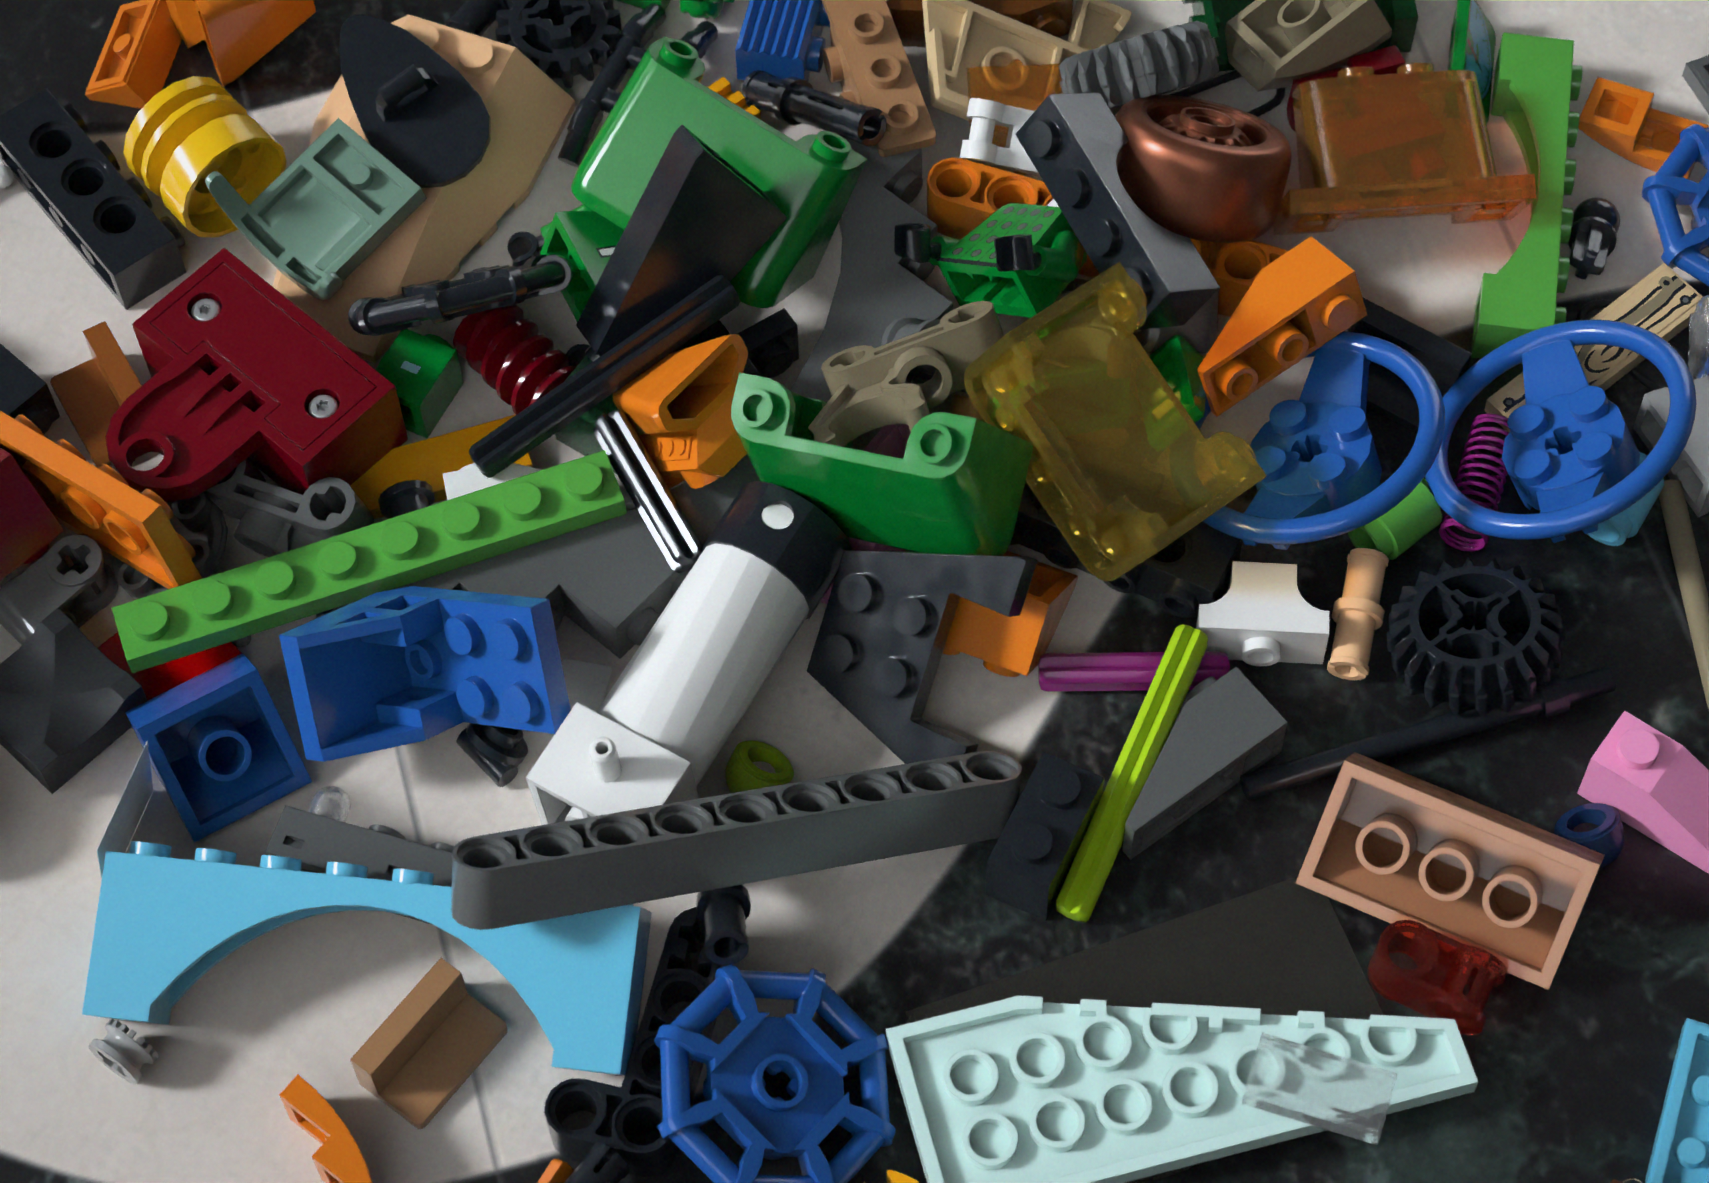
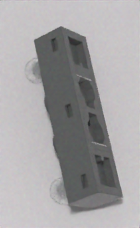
(324, 837)

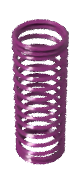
(1484, 442)

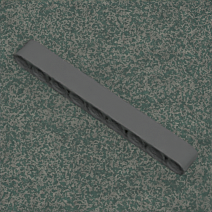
(730, 839)

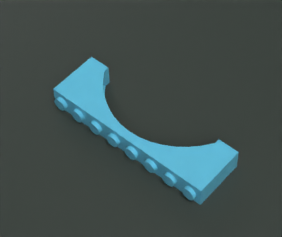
(177, 918)

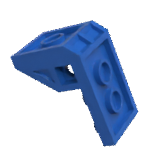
(422, 664)

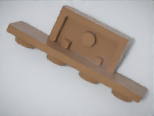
(876, 72)

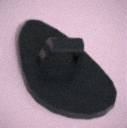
(412, 102)

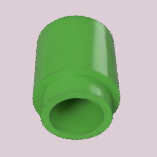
(1401, 525)

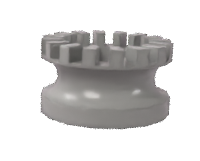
(122, 1052)

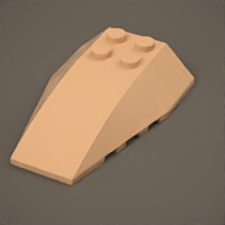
(526, 122)

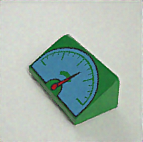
(1473, 47)

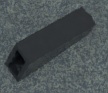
(686, 229)

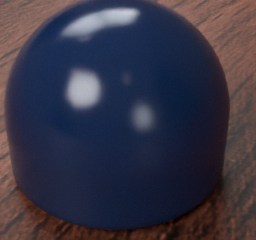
(1605, 839)

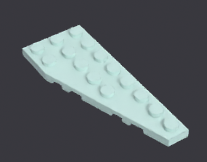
(1128, 1090)

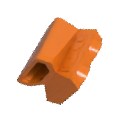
(237, 30)
(686, 411)

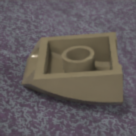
(1299, 38)

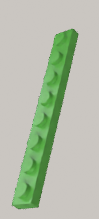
(368, 561)

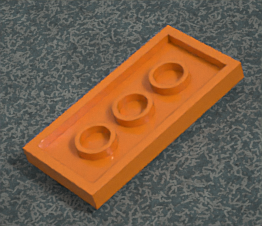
(101, 504)

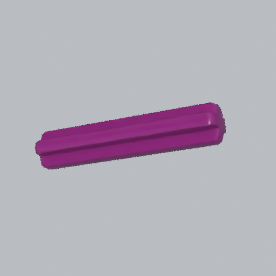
(1115, 670)

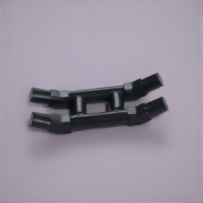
(624, 56)

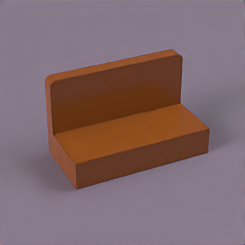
(96, 390)

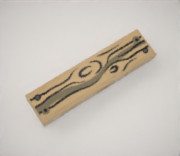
(1655, 303)

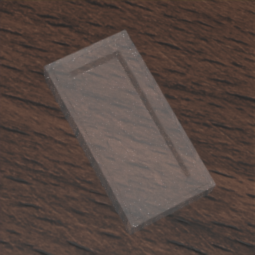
(1319, 1088)

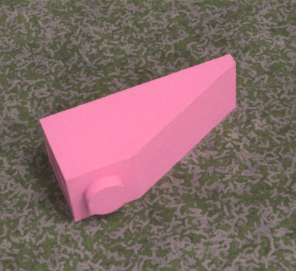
(1653, 787)

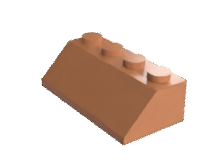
(1451, 865)

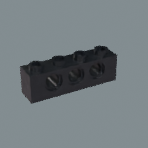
(89, 199)
(1180, 586)

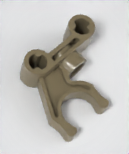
(872, 385)

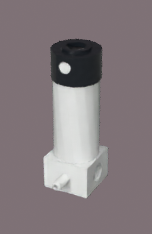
(697, 664)

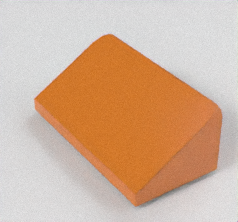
(135, 55)

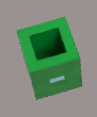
(424, 376)

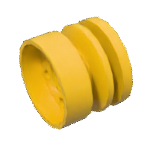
(187, 136)

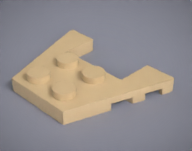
(972, 36)

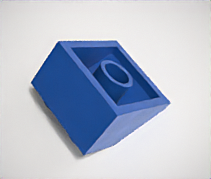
(219, 746)

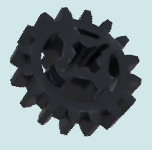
(561, 35)

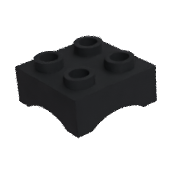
(62, 701)

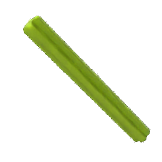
(1131, 772)

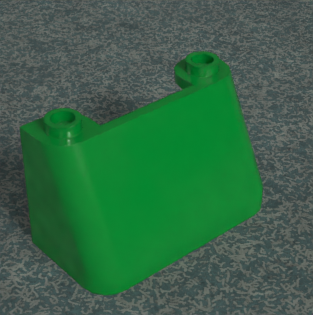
(802, 177)
(946, 495)

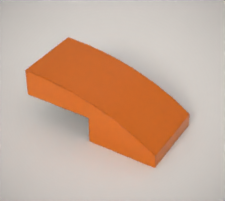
(1627, 125)
(339, 1155)

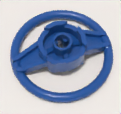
(1569, 441)
(1322, 452)

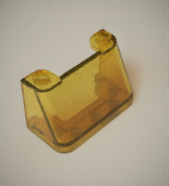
(1108, 434)

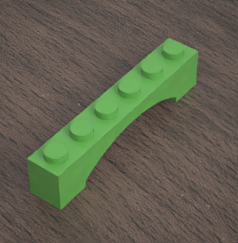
(1533, 96)

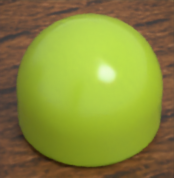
(745, 776)

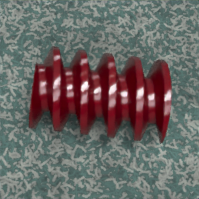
(511, 355)

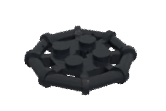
(476, 292)

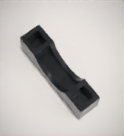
(1075, 153)

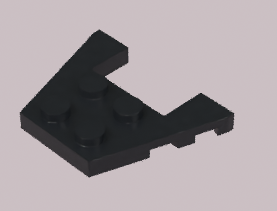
(889, 634)

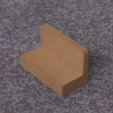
(428, 1046)

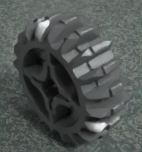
(1143, 65)

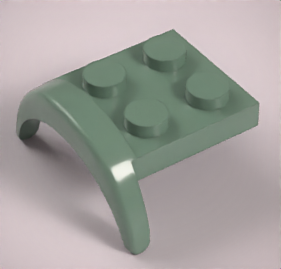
(323, 210)

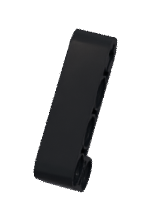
(639, 1099)

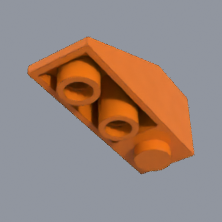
(1281, 320)

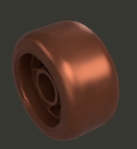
(1203, 167)

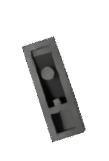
(1216, 739)

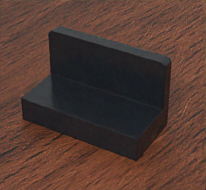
(1387, 391)

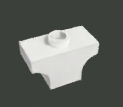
(1265, 618)

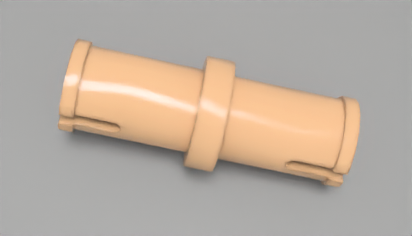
(1357, 614)

